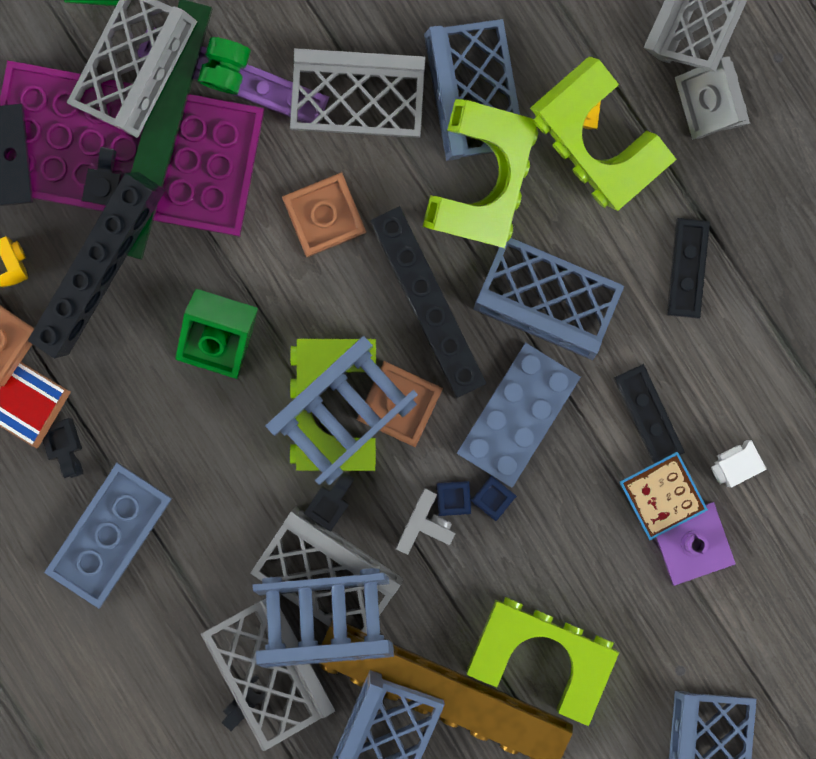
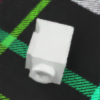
(738, 464)

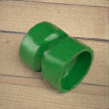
(224, 65)

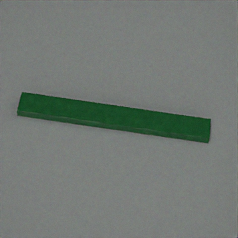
(166, 116)

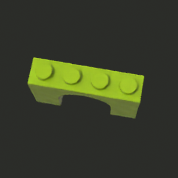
(563, 116)
(511, 141)
(312, 359)
(589, 658)

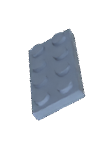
(518, 415)
(108, 535)

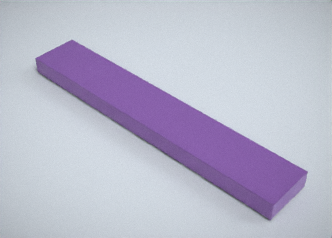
(263, 89)

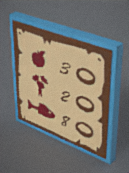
(663, 496)

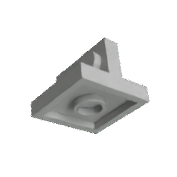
(712, 99)
(435, 527)

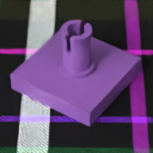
(695, 547)

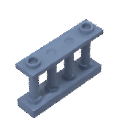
(312, 402)
(341, 647)

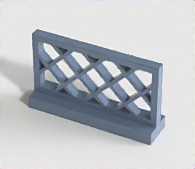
(446, 84)
(542, 324)
(365, 715)
(686, 718)

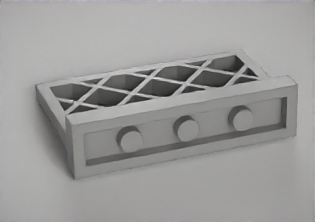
(673, 25)
(364, 65)
(150, 77)
(335, 549)
(302, 677)

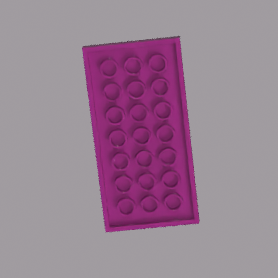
(207, 169)

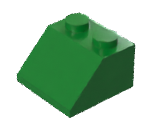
(215, 333)

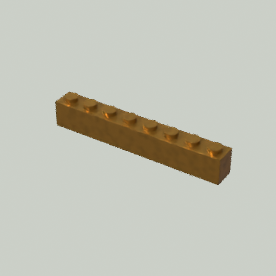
(467, 702)

